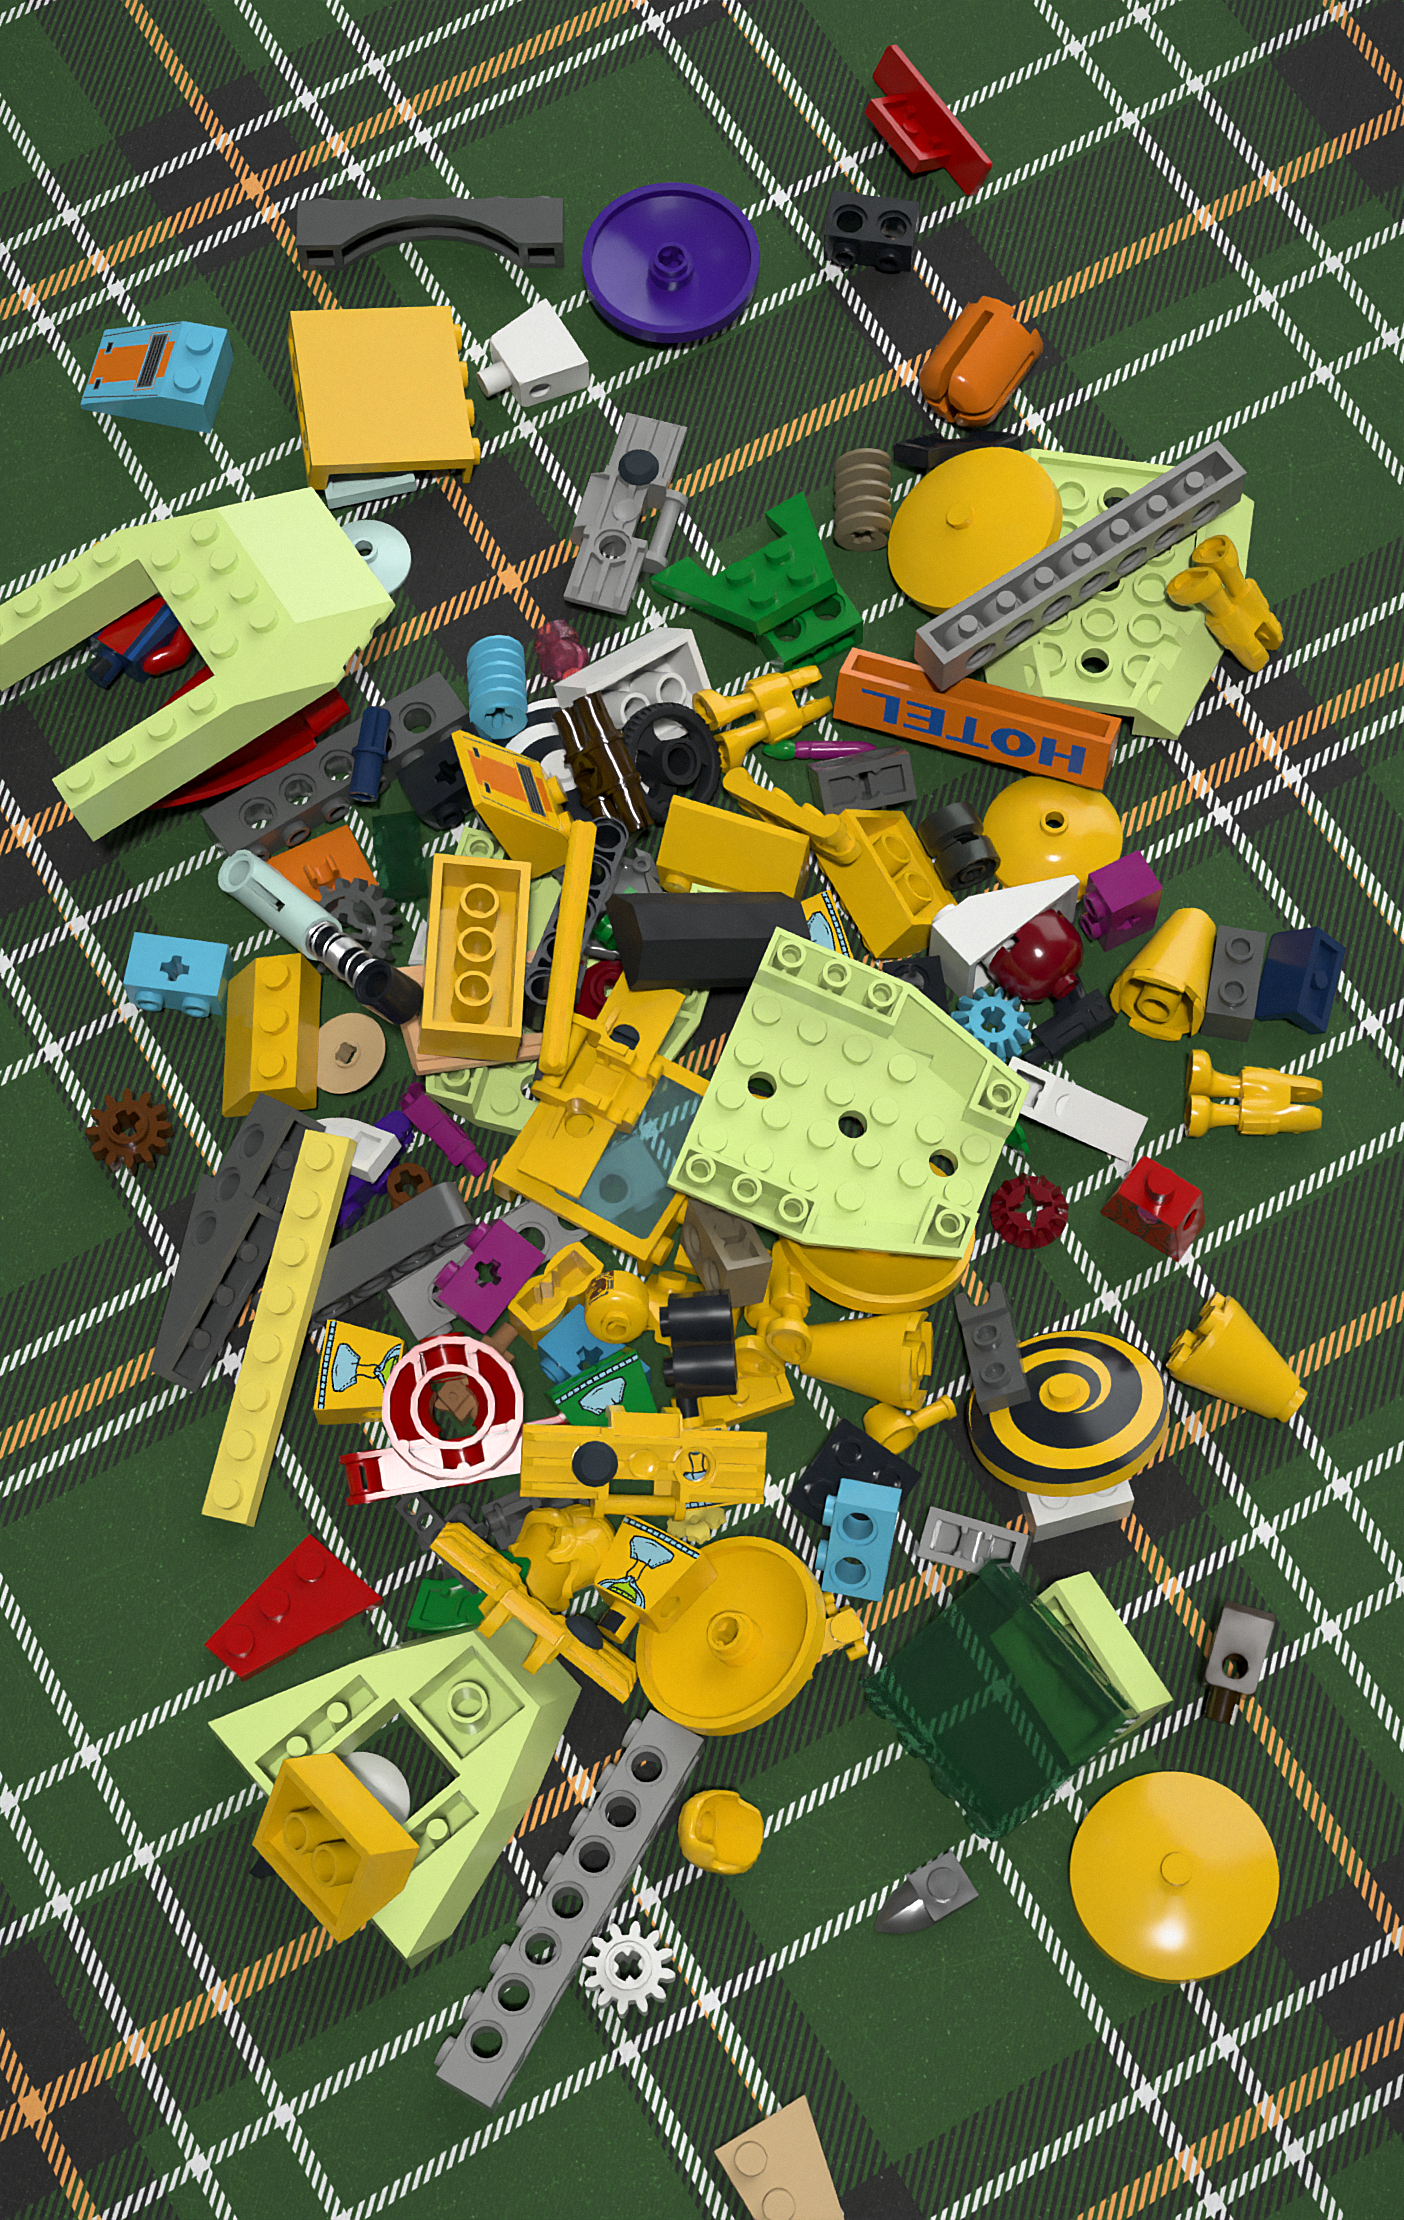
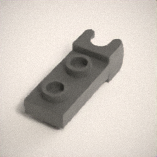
(993, 1351)

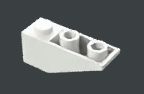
(1079, 1111)

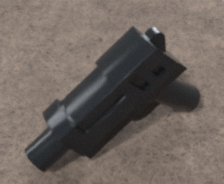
(1077, 1020)

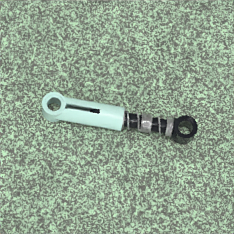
(319, 936)

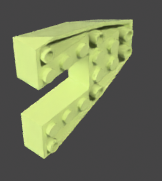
(477, 1715)

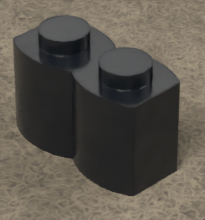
(701, 1343)

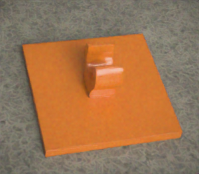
(323, 861)

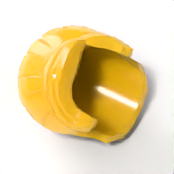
(562, 1551)

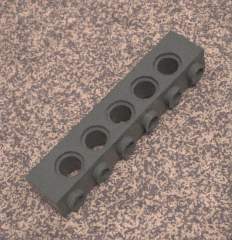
(270, 797)

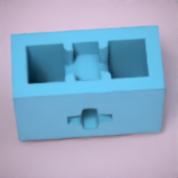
(178, 974)

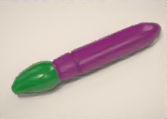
(789, 749)

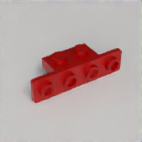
(922, 125)

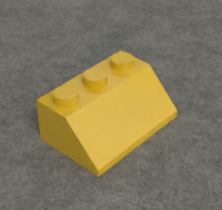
(729, 852)
(891, 884)
(272, 1034)
(333, 1843)

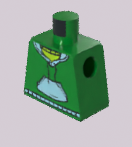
(611, 1381)

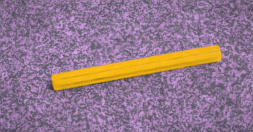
(567, 948)

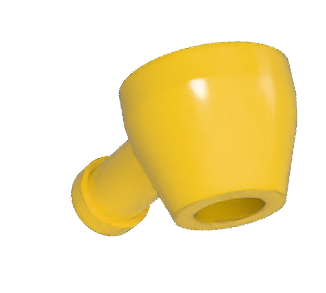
(897, 1430)

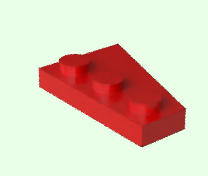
(293, 1606)

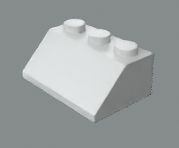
(642, 673)

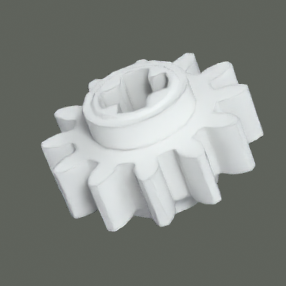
(608, 1972)

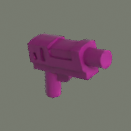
(441, 1128)

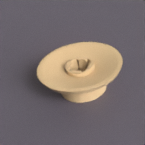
(336, 1043)

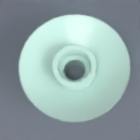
(390, 551)

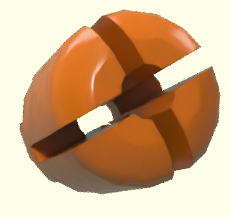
(978, 364)

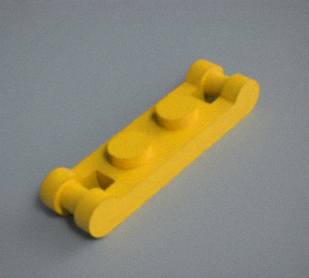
(826, 833)

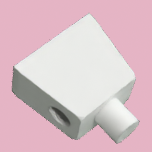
(535, 359)

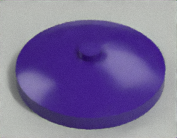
(671, 262)

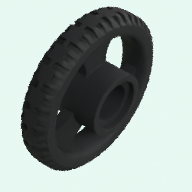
(684, 756)

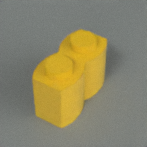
(551, 1296)

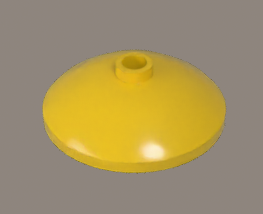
(1033, 850)

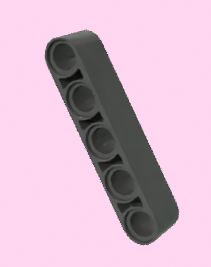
(388, 1251)

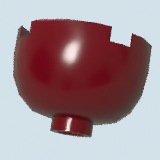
(1041, 960)

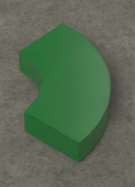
(449, 1605)

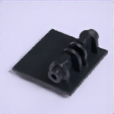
(851, 1456)

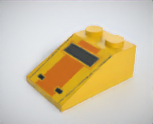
(516, 802)

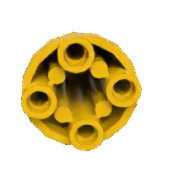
(1235, 1362)

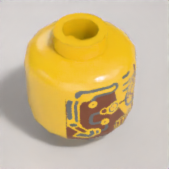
(616, 1307)

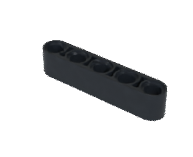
(604, 875)

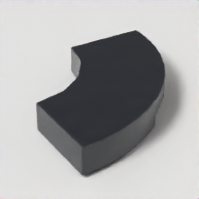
(932, 450)

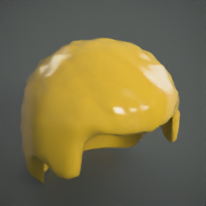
(720, 1832)

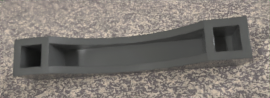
(345, 231)

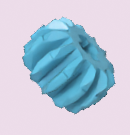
(1001, 1014)

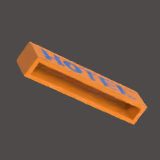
(977, 719)

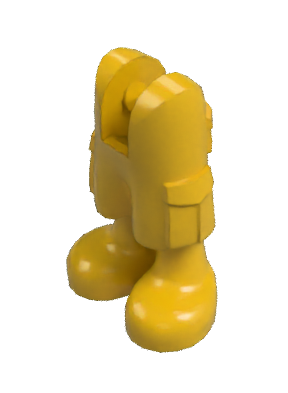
(1234, 614)
(774, 709)
(1262, 1098)
(778, 1321)

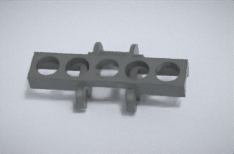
(427, 1535)

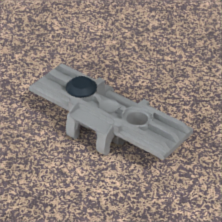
(611, 509)

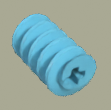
(497, 686)

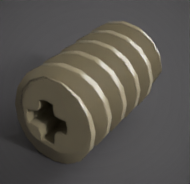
(862, 499)

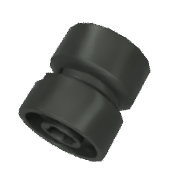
(958, 844)

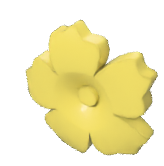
(697, 1524)

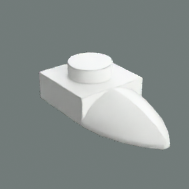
(373, 1149)

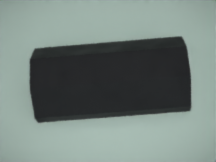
(698, 936)

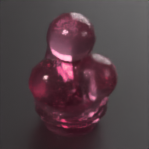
(559, 650)

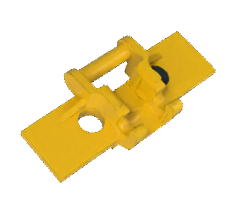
(614, 1092)

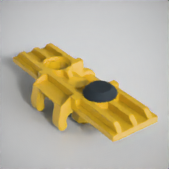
(640, 1446)
(508, 1598)

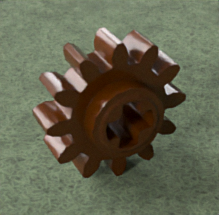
(111, 1140)

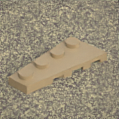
(782, 2168)

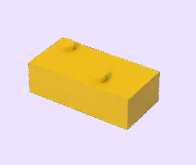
(474, 958)

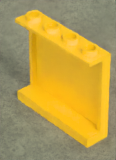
(381, 391)

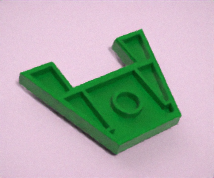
(765, 585)

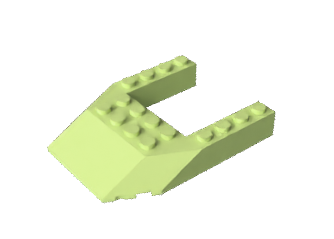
(264, 597)

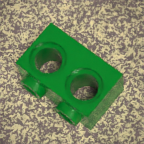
(816, 638)

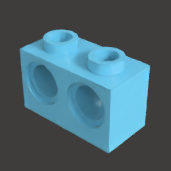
(864, 1540)

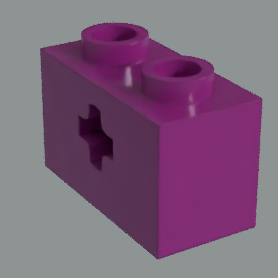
(1120, 901)
(512, 1262)

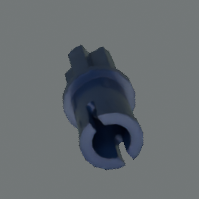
(369, 754)

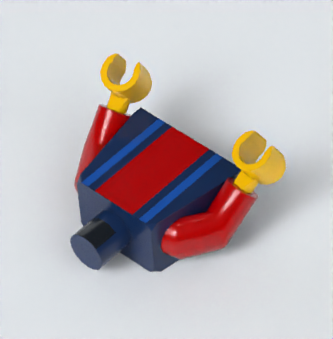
(138, 644)

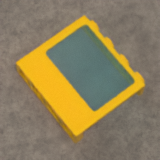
(628, 1190)

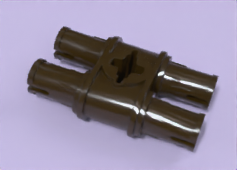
(601, 763)

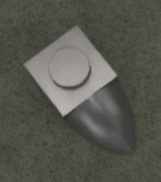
(927, 1897)

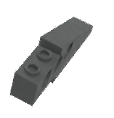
(229, 1239)

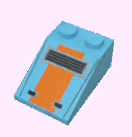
(161, 374)

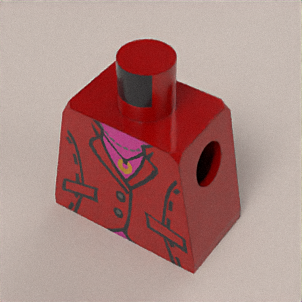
(1156, 1206)

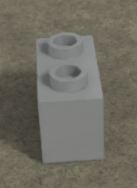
(970, 1542)

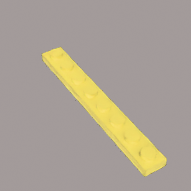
(279, 1328)

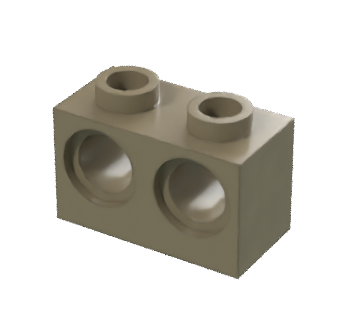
(726, 1252)

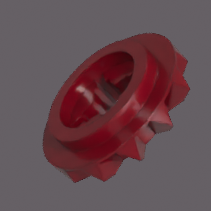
(1015, 1226)

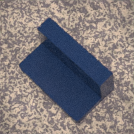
(1300, 978)

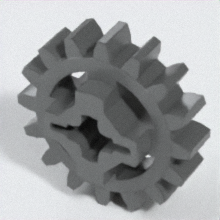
(354, 907)

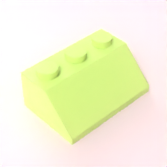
(1103, 1636)

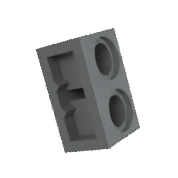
(862, 780)
(1233, 983)

